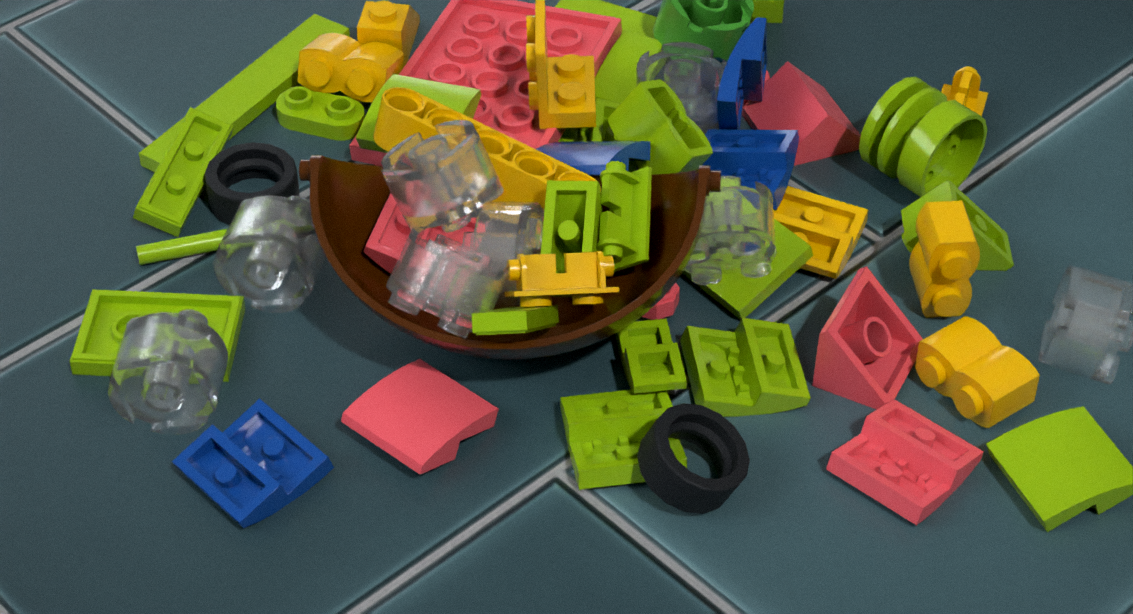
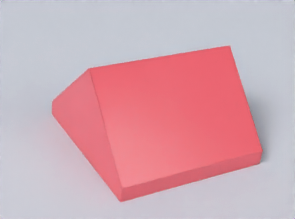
(802, 104)
(865, 345)

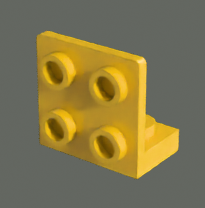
(558, 85)

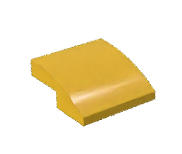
(826, 225)

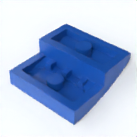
(743, 75)
(594, 155)
(755, 156)
(253, 464)

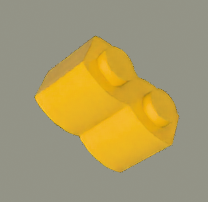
(344, 65)
(944, 259)
(976, 372)

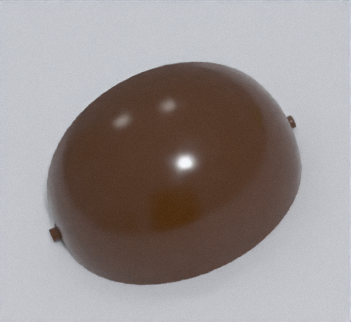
(351, 196)

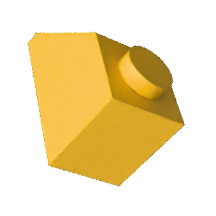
(389, 24)

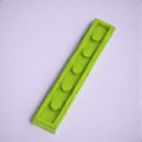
(254, 87)

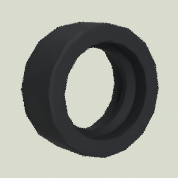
(245, 163)
(674, 481)

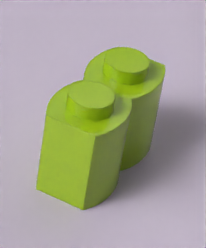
(658, 116)

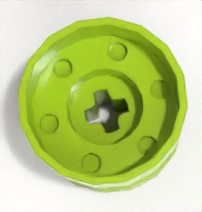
(922, 137)

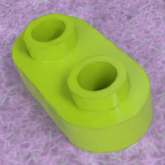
(319, 113)

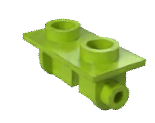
(627, 223)

